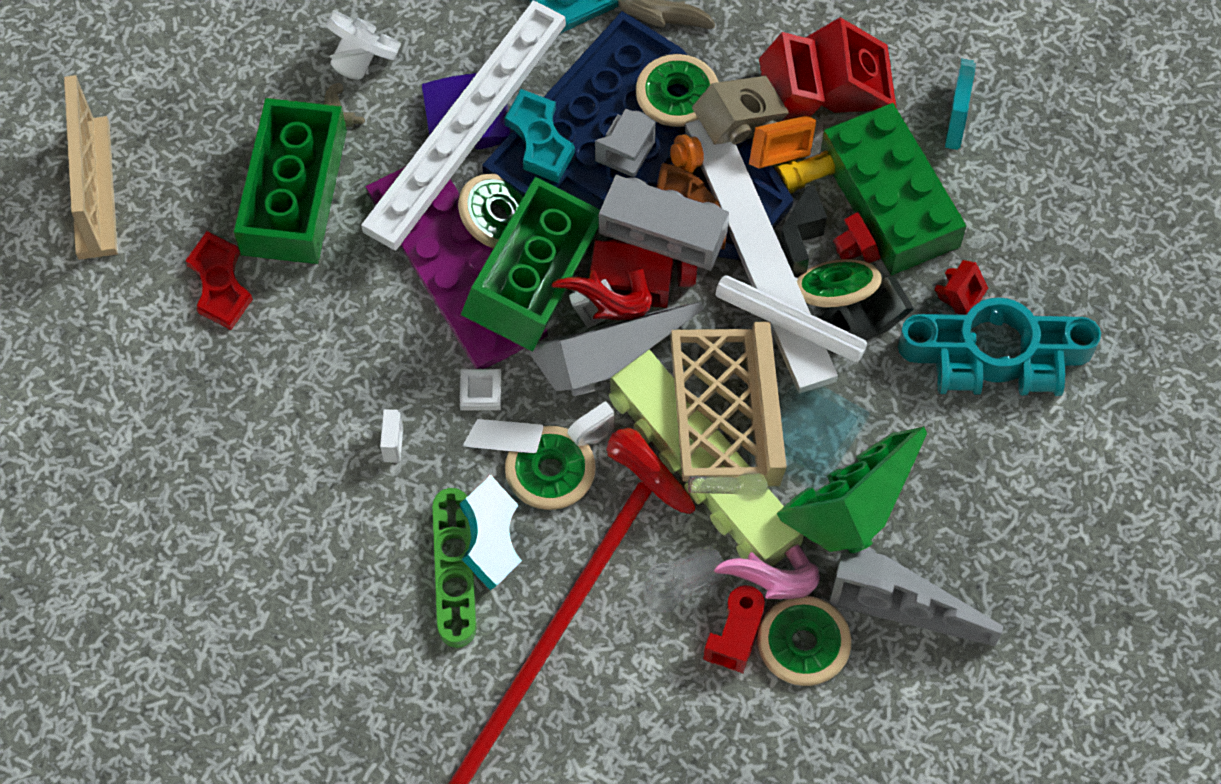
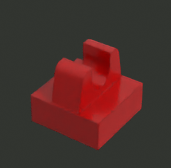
(856, 241)
(964, 287)

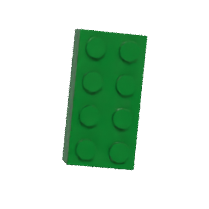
(290, 181)
(893, 188)
(537, 247)

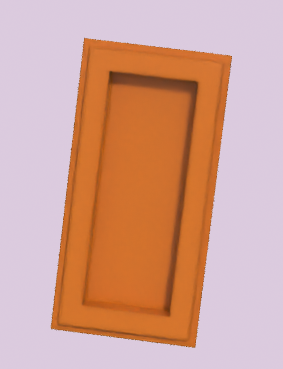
(782, 141)

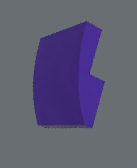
(444, 92)

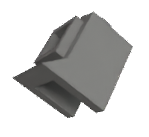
(626, 142)

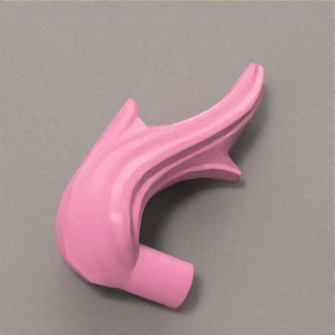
(777, 582)

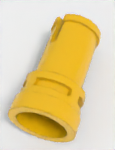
(799, 173)

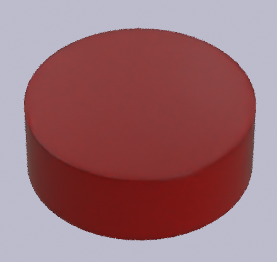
(686, 274)

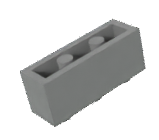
(663, 222)

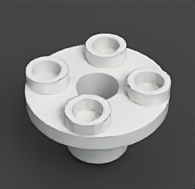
(358, 45)

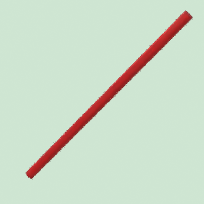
(551, 636)

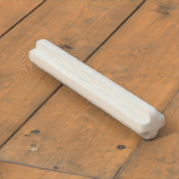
(791, 318)

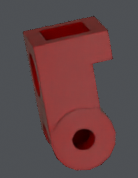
(743, 621)

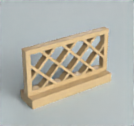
(90, 176)
(761, 392)

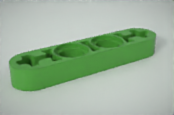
(452, 567)

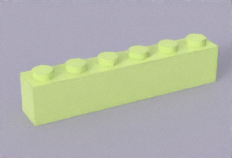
(648, 396)

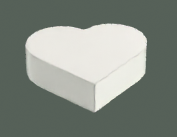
(593, 426)

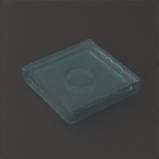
(819, 428)

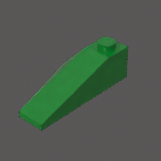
(857, 497)

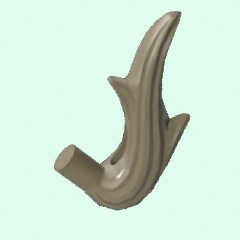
(661, 12)

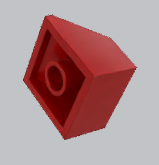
(853, 68)

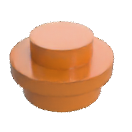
(687, 152)

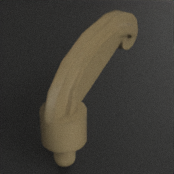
(332, 98)

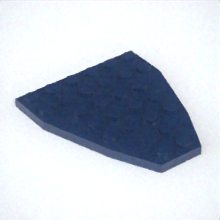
(587, 104)

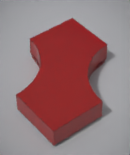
(222, 296)

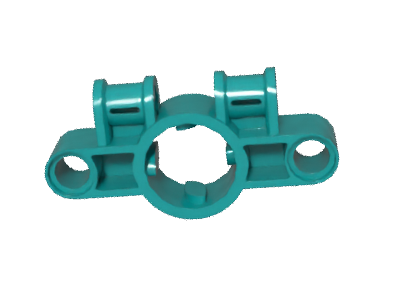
(961, 365)

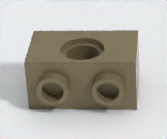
(736, 107)

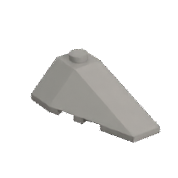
(595, 356)
(890, 591)

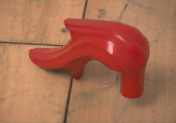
(610, 304)
(632, 451)

